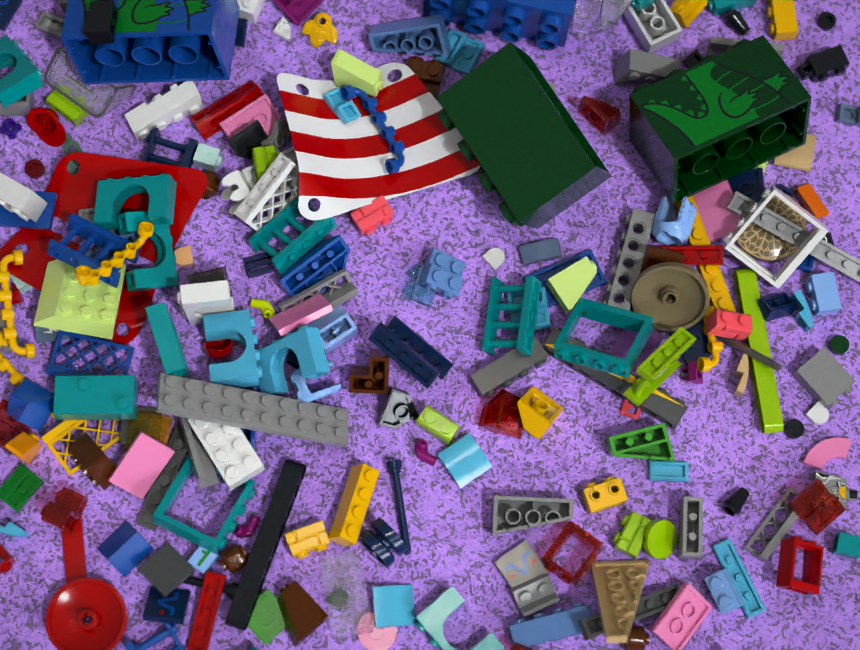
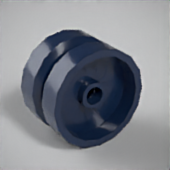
(380, 545)

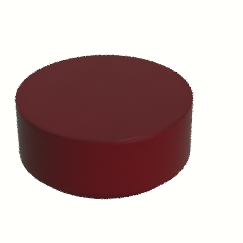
(34, 169)

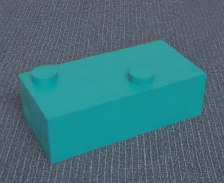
(95, 397)

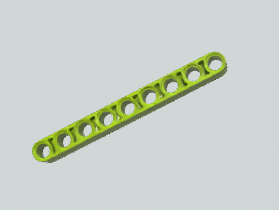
(762, 375)

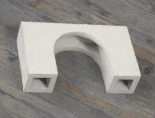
(204, 299)

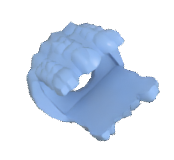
(670, 231)
(302, 391)

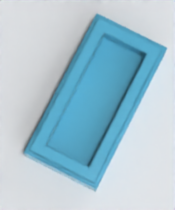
(668, 471)

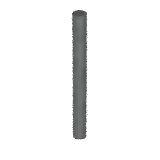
(751, 352)

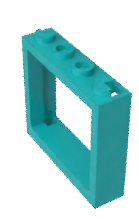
(612, 316)
(167, 340)
(189, 533)

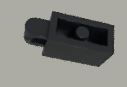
(101, 22)
(824, 64)

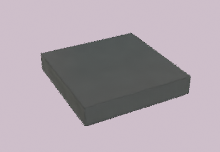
(166, 570)

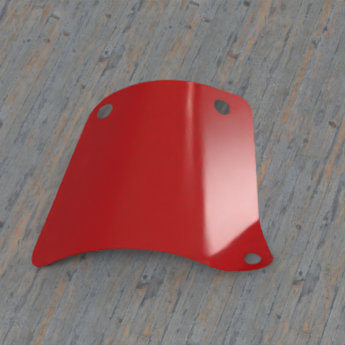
(79, 193)

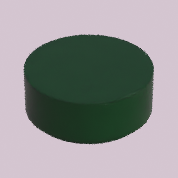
(839, 345)

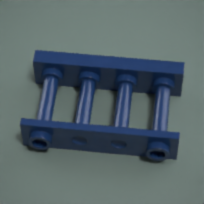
(187, 149)
(410, 351)

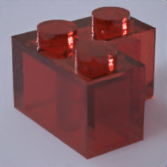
(65, 511)

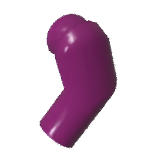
(422, 452)
(247, 529)

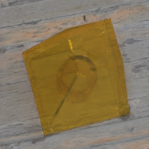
(152, 424)

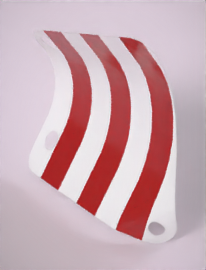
(347, 161)

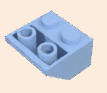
(335, 328)

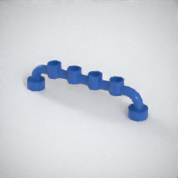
(396, 147)

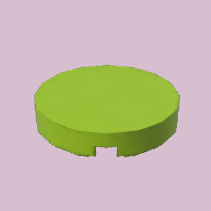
(660, 539)

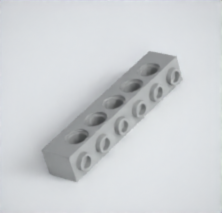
(643, 221)

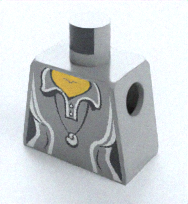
(836, 486)

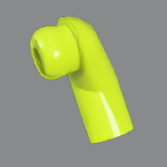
(265, 307)

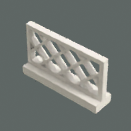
(266, 190)

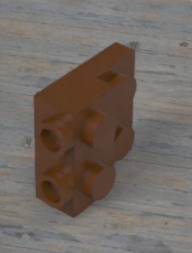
(428, 72)

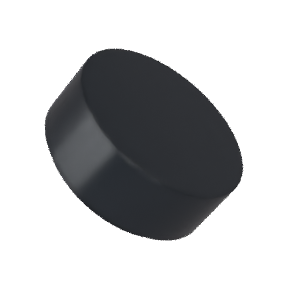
(826, 21)
(794, 429)

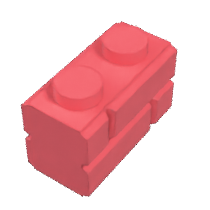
(372, 216)
(729, 324)

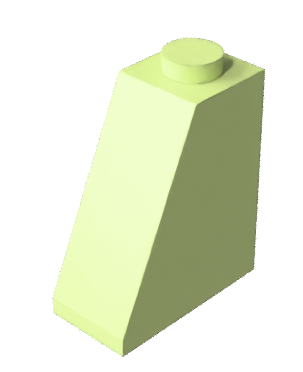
(357, 73)
(572, 283)

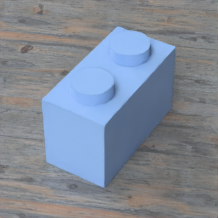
(823, 294)
(724, 591)

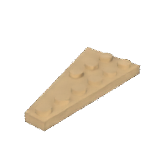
(618, 594)

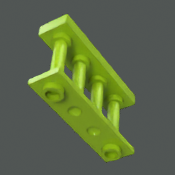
(659, 366)

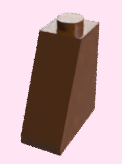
(299, 612)

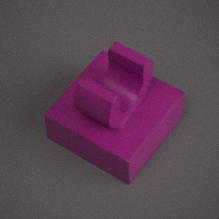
(694, 375)

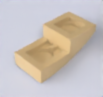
(742, 372)

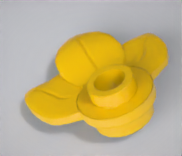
(320, 33)

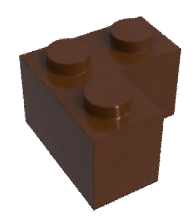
(372, 378)
(93, 460)

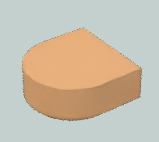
(184, 256)

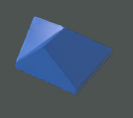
(31, 404)

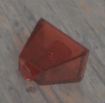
(599, 114)
(502, 415)

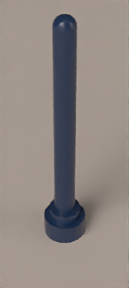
(394, 468)

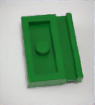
(20, 488)

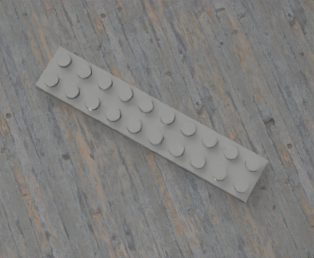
(251, 410)

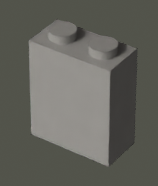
(824, 378)

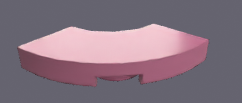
(827, 450)

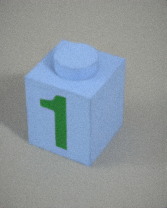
(203, 560)

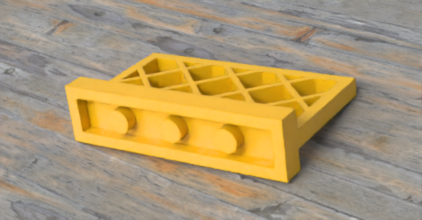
(65, 428)

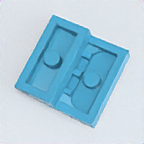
(463, 52)
(543, 315)
(464, 460)
(394, 606)

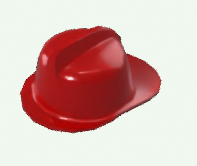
(47, 126)

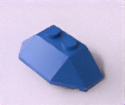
(316, 265)

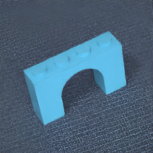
(235, 326)
(310, 354)

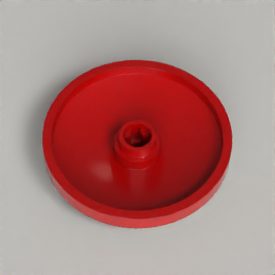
(75, 603)

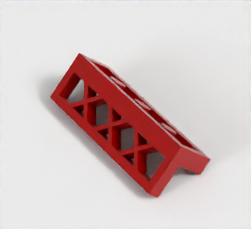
(224, 108)

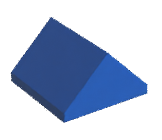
(125, 548)

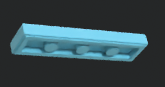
(730, 559)

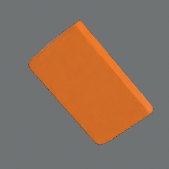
(811, 201)

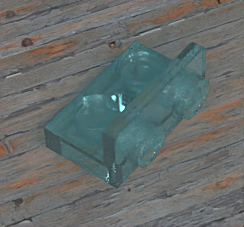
(416, 291)

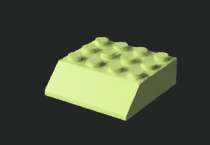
(77, 308)

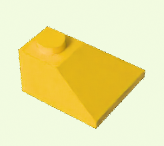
(538, 412)

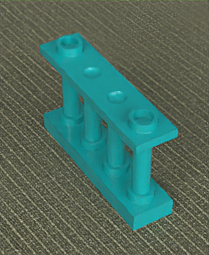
(295, 248)
(528, 318)

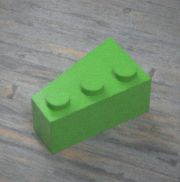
(644, 443)

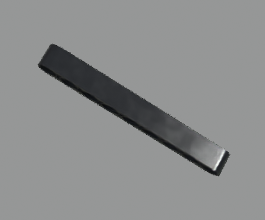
(265, 545)

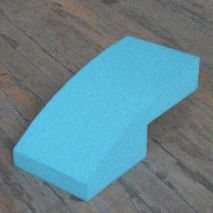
(342, 109)
(804, 316)
(13, 531)

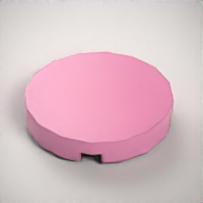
(380, 637)

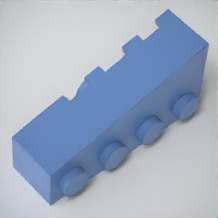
(412, 36)
(550, 627)

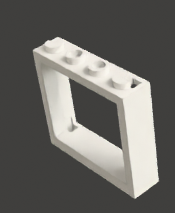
(797, 257)

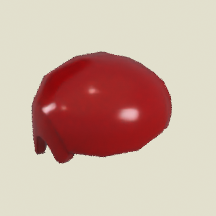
(219, 348)

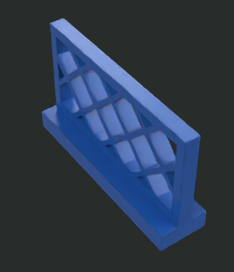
(57, 370)

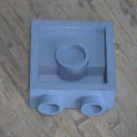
(442, 274)

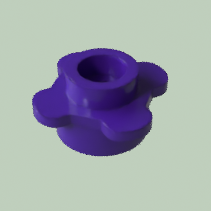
(8, 124)

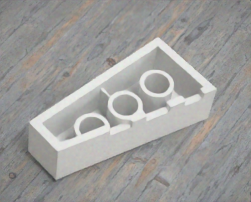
(164, 109)

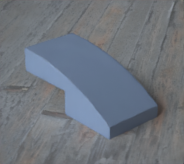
(848, 114)
(540, 251)

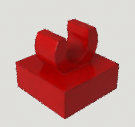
(17, 296)

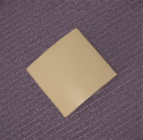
(799, 158)

